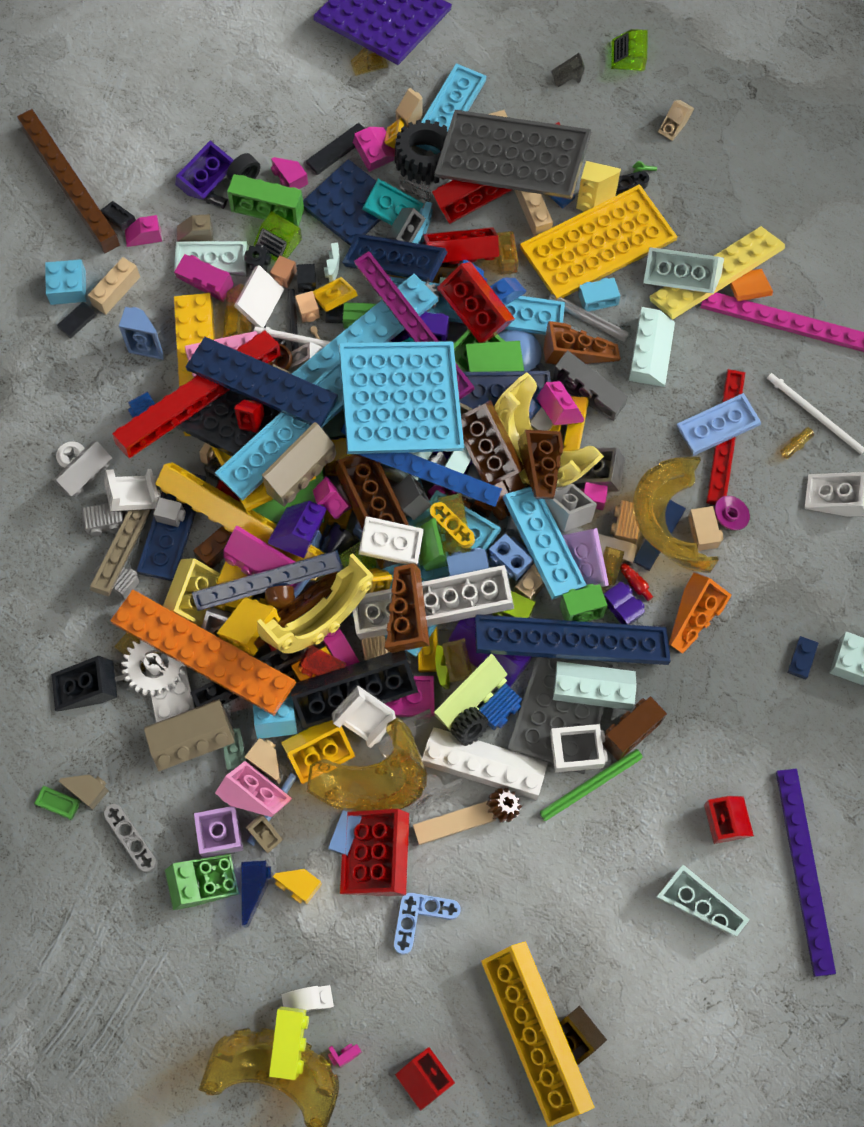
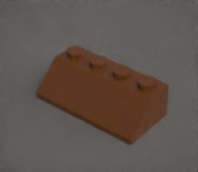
(489, 444)

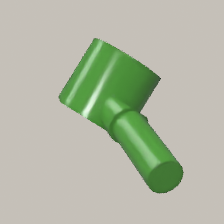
(639, 166)

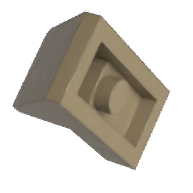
(264, 833)

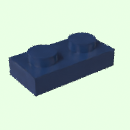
(802, 657)

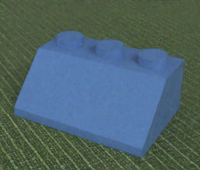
(140, 334)

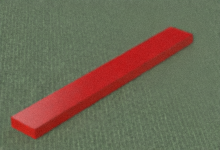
(724, 452)

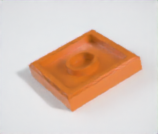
(751, 286)

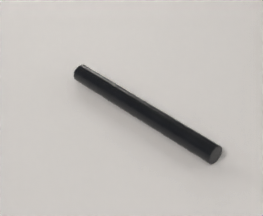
(293, 316)

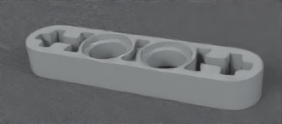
(130, 838)

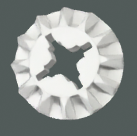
(67, 449)

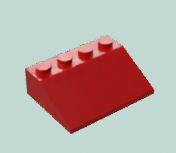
(377, 854)

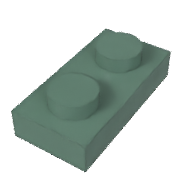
(235, 752)

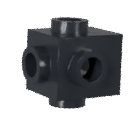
(263, 260)

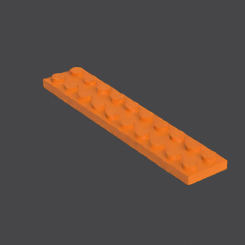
(203, 652)

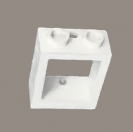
(560, 765)

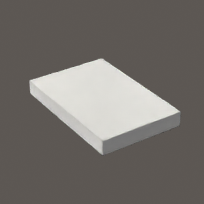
(259, 297)
(391, 541)

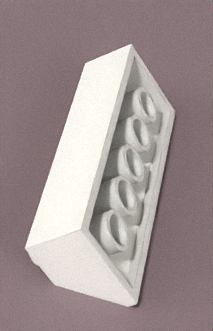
(485, 764)

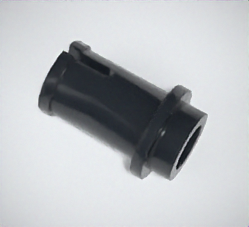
(216, 200)

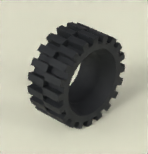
(414, 165)

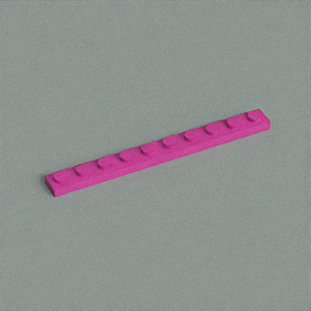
(785, 321)

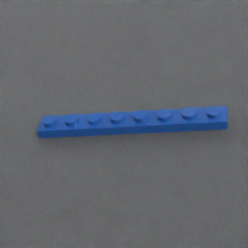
(439, 475)

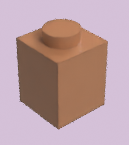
(283, 271)

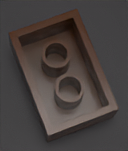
(633, 727)

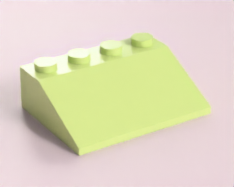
(472, 691)

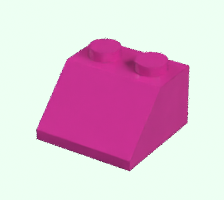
(372, 147)
(559, 404)

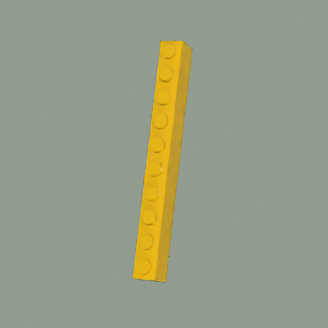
(220, 506)

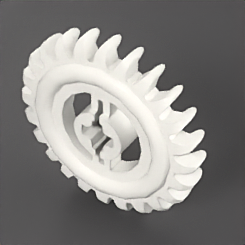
(143, 653)

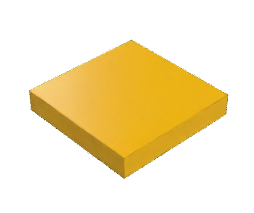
(334, 294)

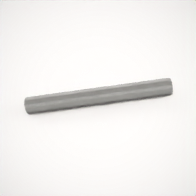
(592, 319)

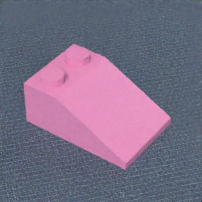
(252, 791)

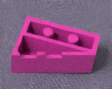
(204, 276)

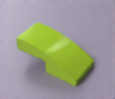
(441, 668)

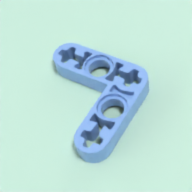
(419, 909)

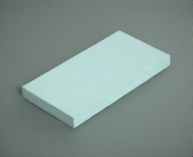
(220, 254)

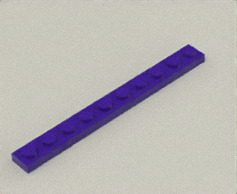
(805, 873)

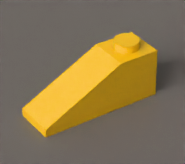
(381, 580)

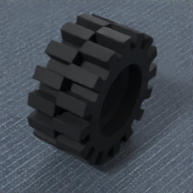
(469, 726)

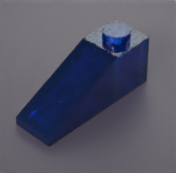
(254, 884)

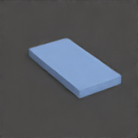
(718, 424)

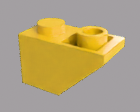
(298, 882)

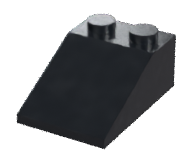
(84, 684)

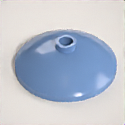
(529, 346)

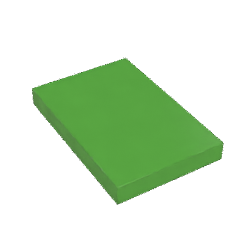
(494, 356)

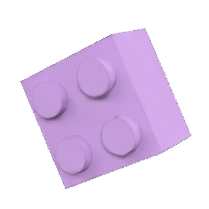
(218, 831)

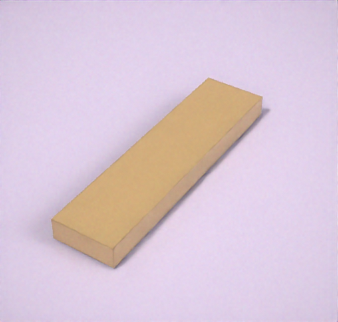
(453, 823)

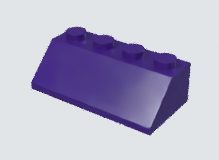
(511, 664)

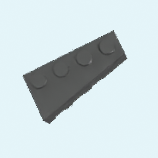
(585, 382)

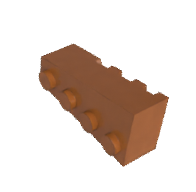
(407, 618)

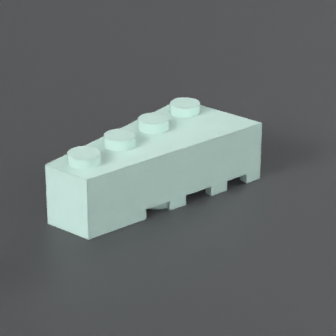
(699, 900)

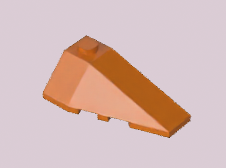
(699, 604)

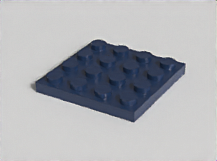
(340, 202)

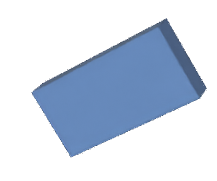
(339, 841)

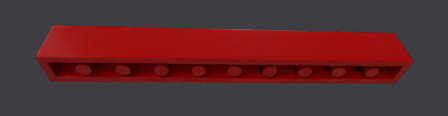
(185, 402)

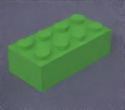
(259, 198)

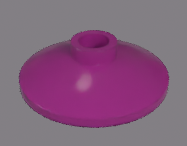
(737, 510)

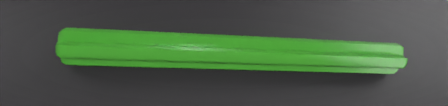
(591, 785)

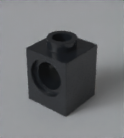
(306, 277)

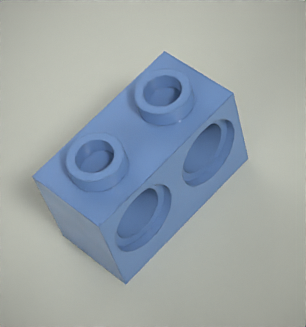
(514, 555)

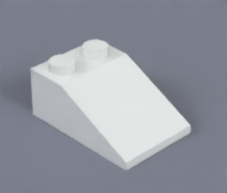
(836, 493)

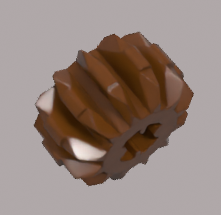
(503, 805)

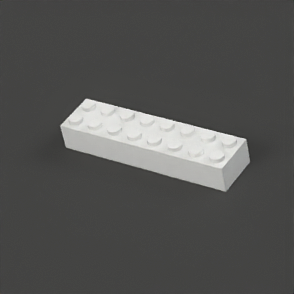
(444, 600)

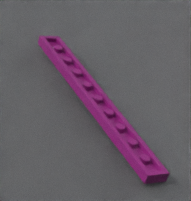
(403, 310)

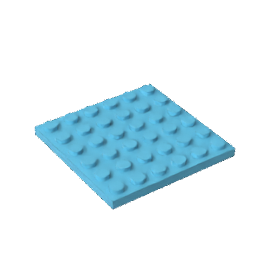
(400, 397)

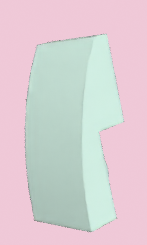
(333, 263)

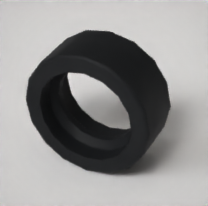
(244, 165)

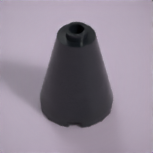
(338, 539)

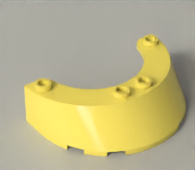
(514, 414)
(324, 618)

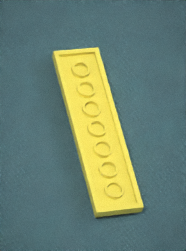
(738, 260)

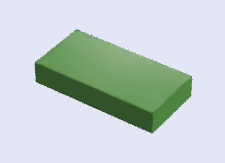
(57, 802)

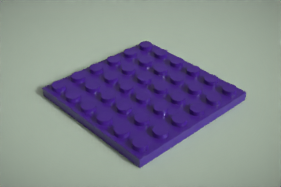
(383, 26)

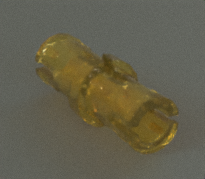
(797, 443)

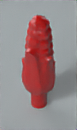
(638, 584)

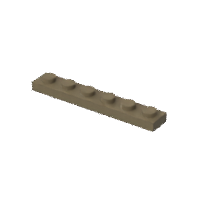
(119, 551)

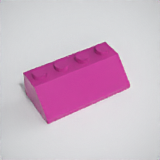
(252, 553)

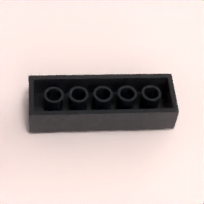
(383, 677)

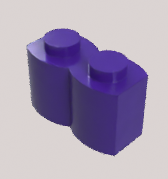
(624, 604)

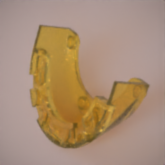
(649, 509)
(380, 786)
(248, 1059)

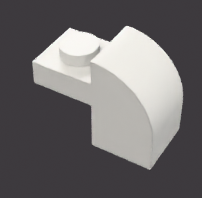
(309, 998)

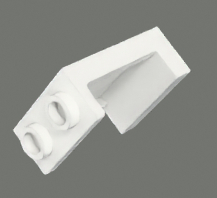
(131, 491)
(364, 716)

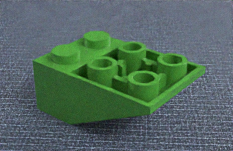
(201, 881)

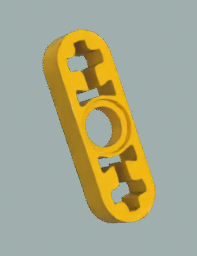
(458, 538)

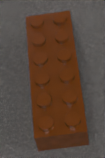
(369, 493)

